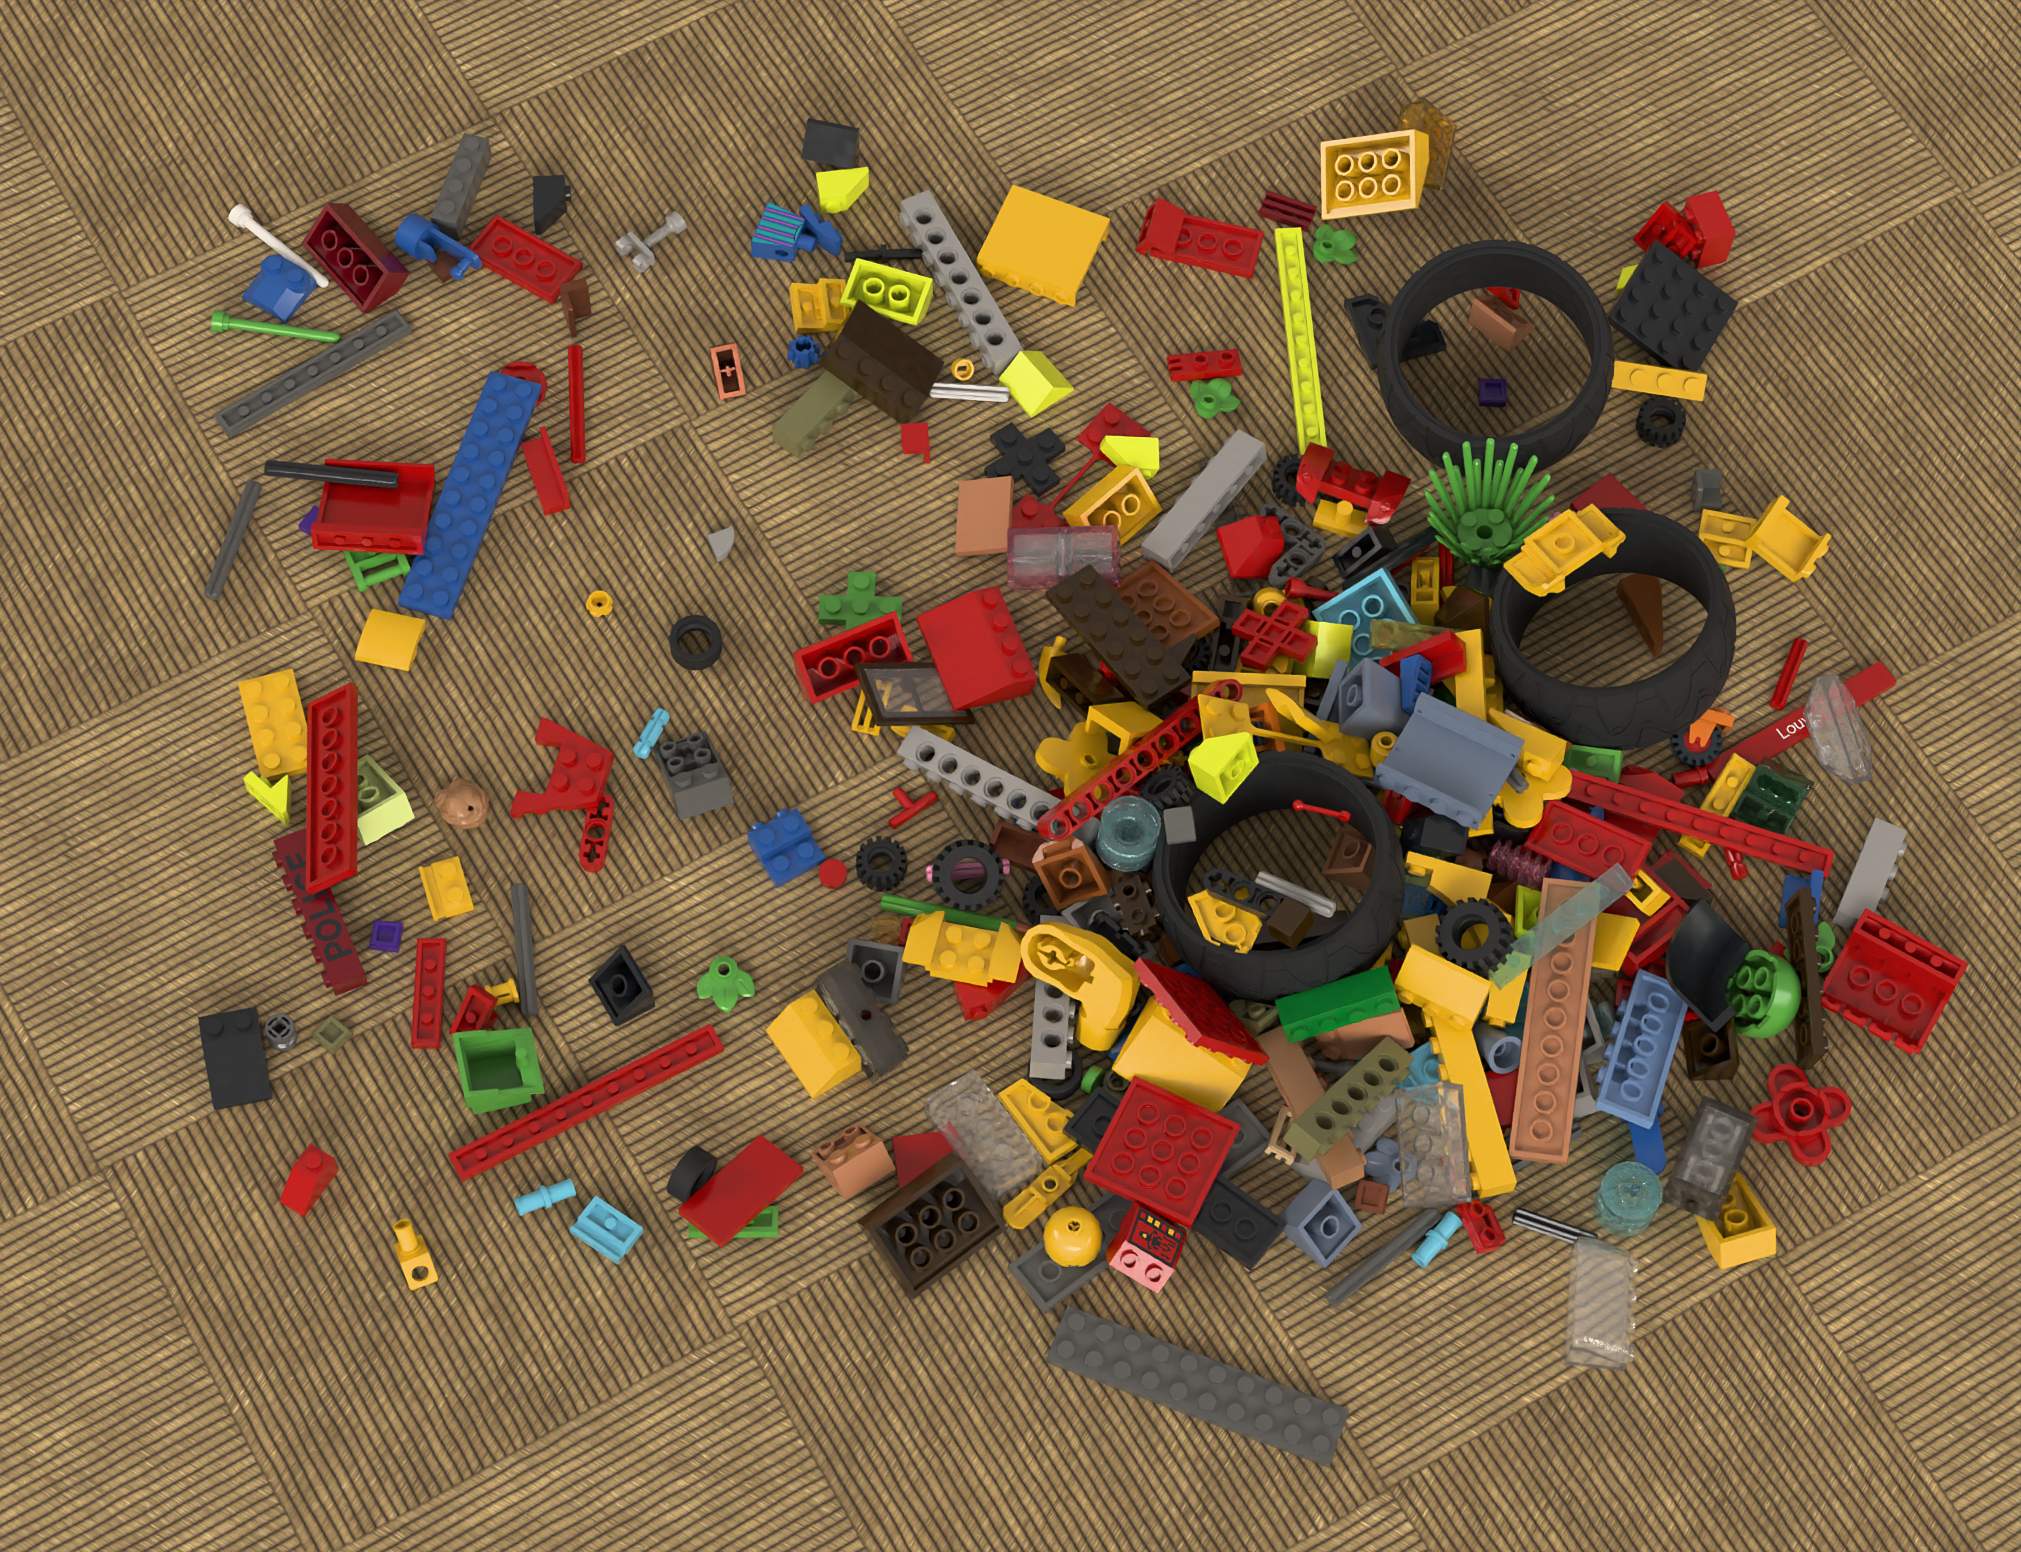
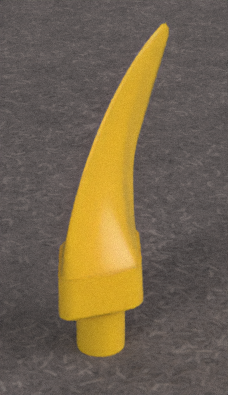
(1044, 662)

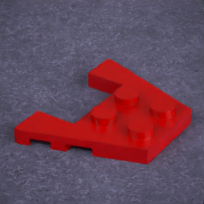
(576, 777)

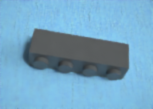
(462, 185)

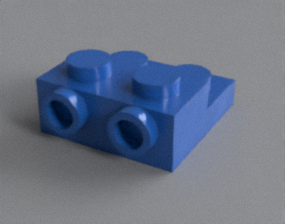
(785, 846)

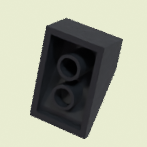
(235, 1058)

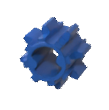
(803, 352)

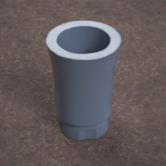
(1497, 1047)

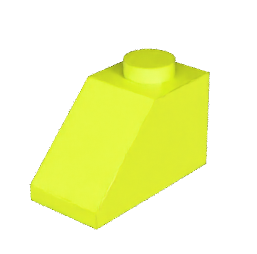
(840, 188)
(1133, 451)

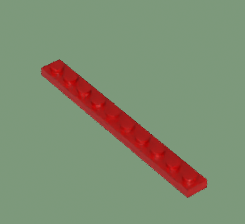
(1699, 824)
(585, 1103)

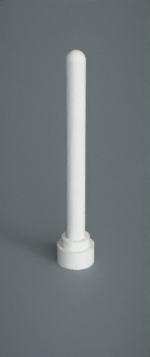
(242, 217)

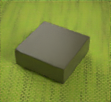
(332, 1034)

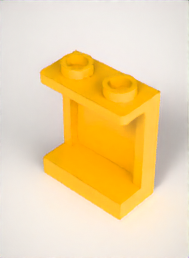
(1786, 541)
(1124, 720)

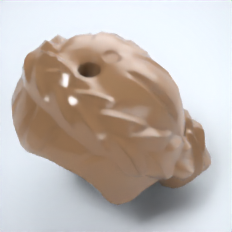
(456, 799)

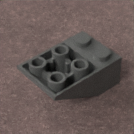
(693, 775)

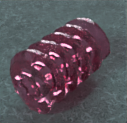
(1518, 865)

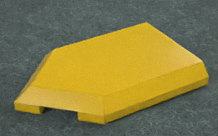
(1225, 921)

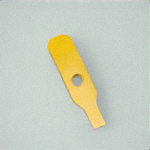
(1038, 1198)

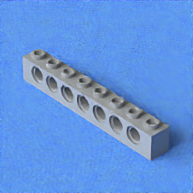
(924, 209)
(921, 743)

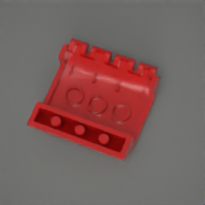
(1891, 982)

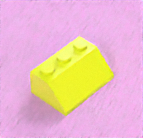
(889, 291)

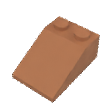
(1361, 1038)

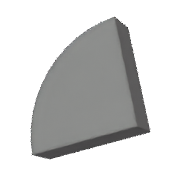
(721, 542)

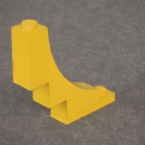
(1456, 882)

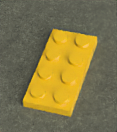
(276, 724)

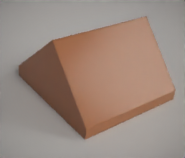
(1499, 322)

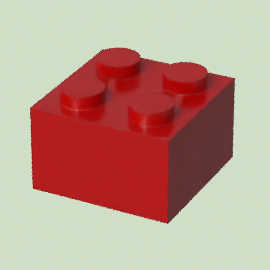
(1711, 226)

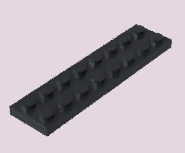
(1228, 1214)

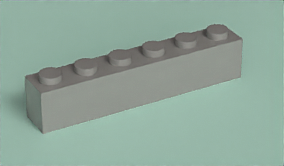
(1204, 500)

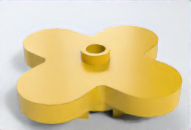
(1075, 759)
(1527, 808)

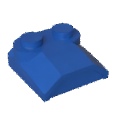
(280, 287)

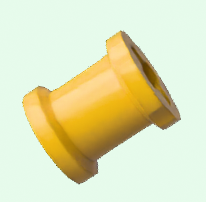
(504, 992)

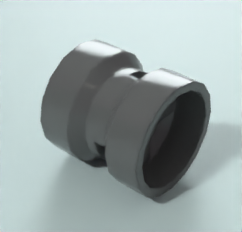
(284, 1038)

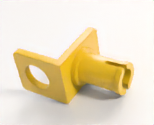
(413, 1253)

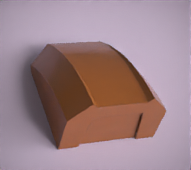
(1070, 871)

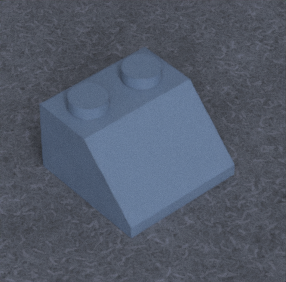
(1320, 1222)

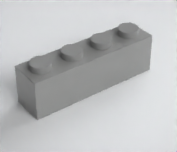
(1871, 873)

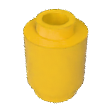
(1381, 746)

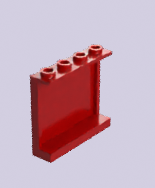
(376, 517)

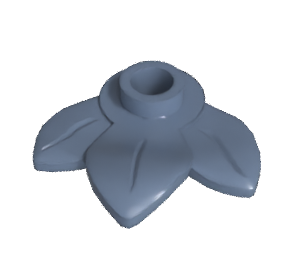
(1383, 1162)

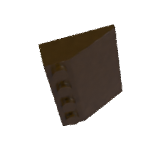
(881, 363)
(932, 1224)

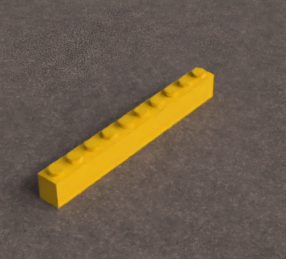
(1461, 1064)

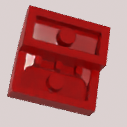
(1669, 229)

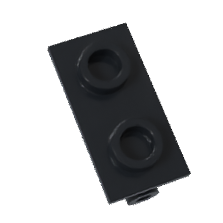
(1112, 931)

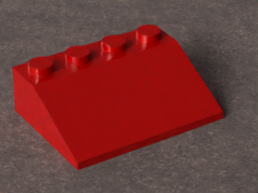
(977, 650)

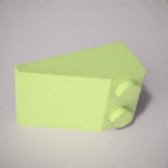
(380, 802)

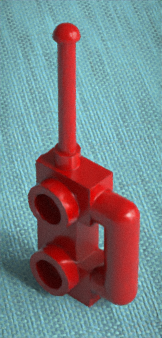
(1473, 1217)

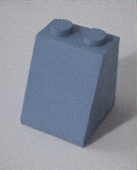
(1371, 702)

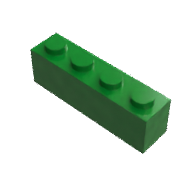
(1337, 1004)

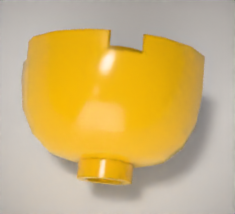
(1072, 1236)

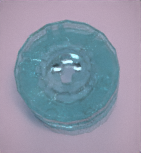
(1128, 833)
(1617, 1209)

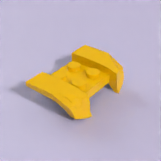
(1562, 548)
(963, 951)

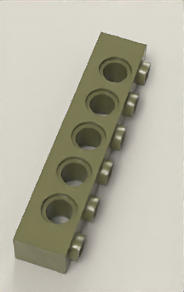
(1349, 1099)

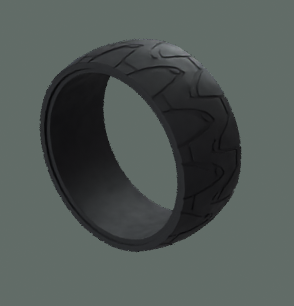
(1496, 265)
(1639, 711)
(1338, 954)

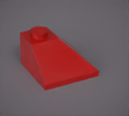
(1251, 546)

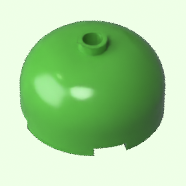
(1775, 997)

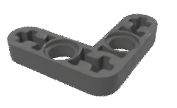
(1298, 549)

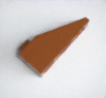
(1643, 601)

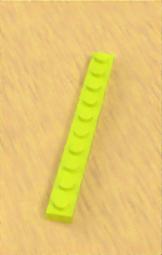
(1300, 338)

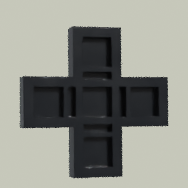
(1026, 458)

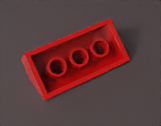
(828, 665)

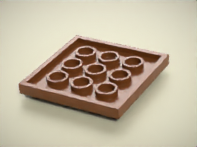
(1165, 605)

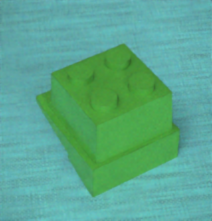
(497, 1068)

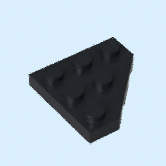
(1367, 318)

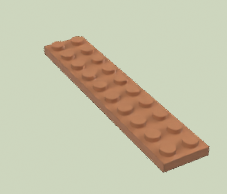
(1553, 1038)

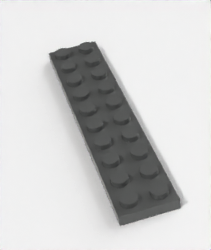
(1052, 1283)
(1198, 1386)

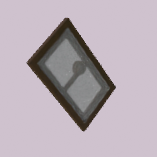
(908, 695)

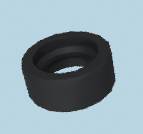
(696, 661)
(1062, 1092)
(691, 1173)

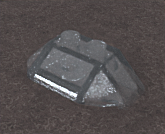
(1838, 731)

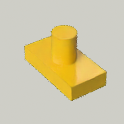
(1340, 518)

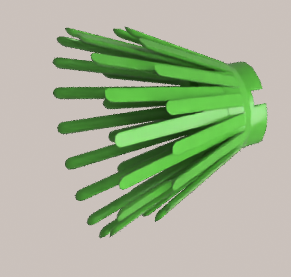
(1484, 529)

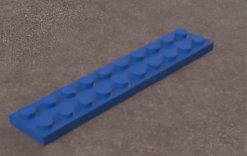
(470, 495)

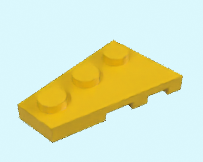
(1039, 1119)

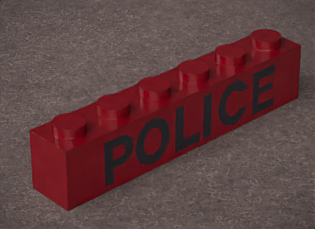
(321, 918)

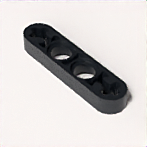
(1234, 883)

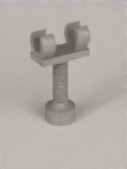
(645, 258)

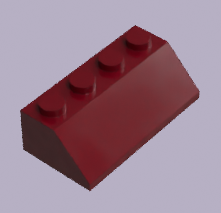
(354, 256)

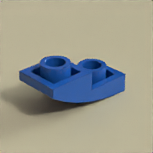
(827, 236)

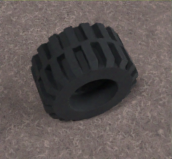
(986, 892)
(1462, 918)

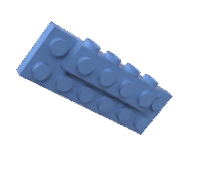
(1640, 1050)

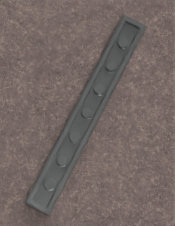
(312, 373)

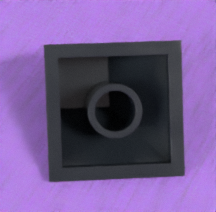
(1433, 834)

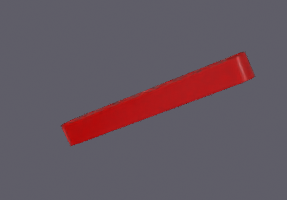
(1128, 764)

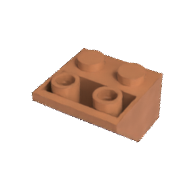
(853, 1160)

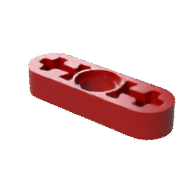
(600, 843)

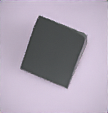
(1179, 825)

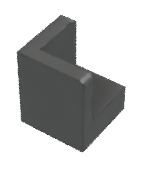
(1706, 489)

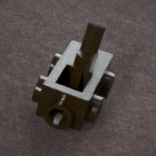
(1139, 913)

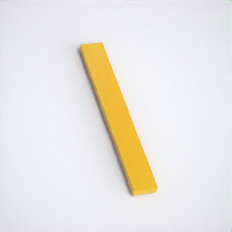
(1472, 697)

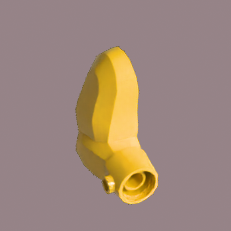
(1088, 971)

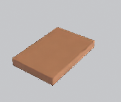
(984, 516)

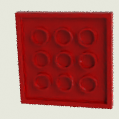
(1200, 1012)
(1162, 1152)

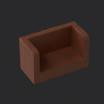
(1016, 844)

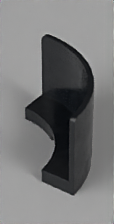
(1701, 961)

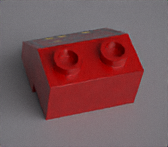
(1146, 1247)

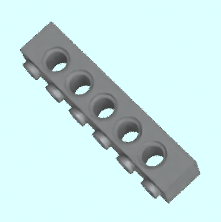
(1045, 1060)

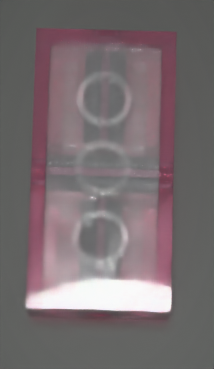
(1051, 554)

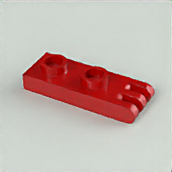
(1204, 365)

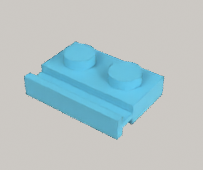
(606, 1230)

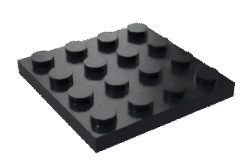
(1671, 310)

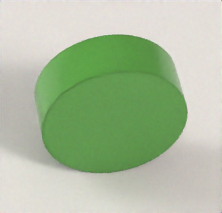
(1093, 1079)

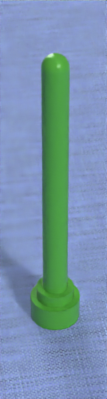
(222, 321)

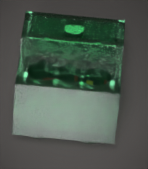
(1773, 797)

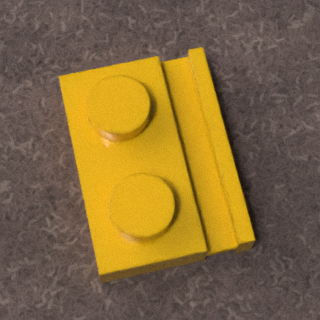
(446, 888)

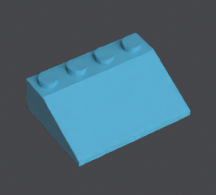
(1367, 600)

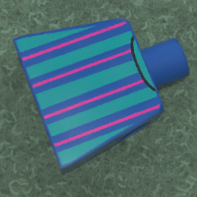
(781, 235)

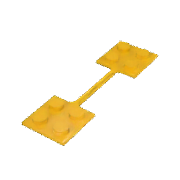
(1229, 717)

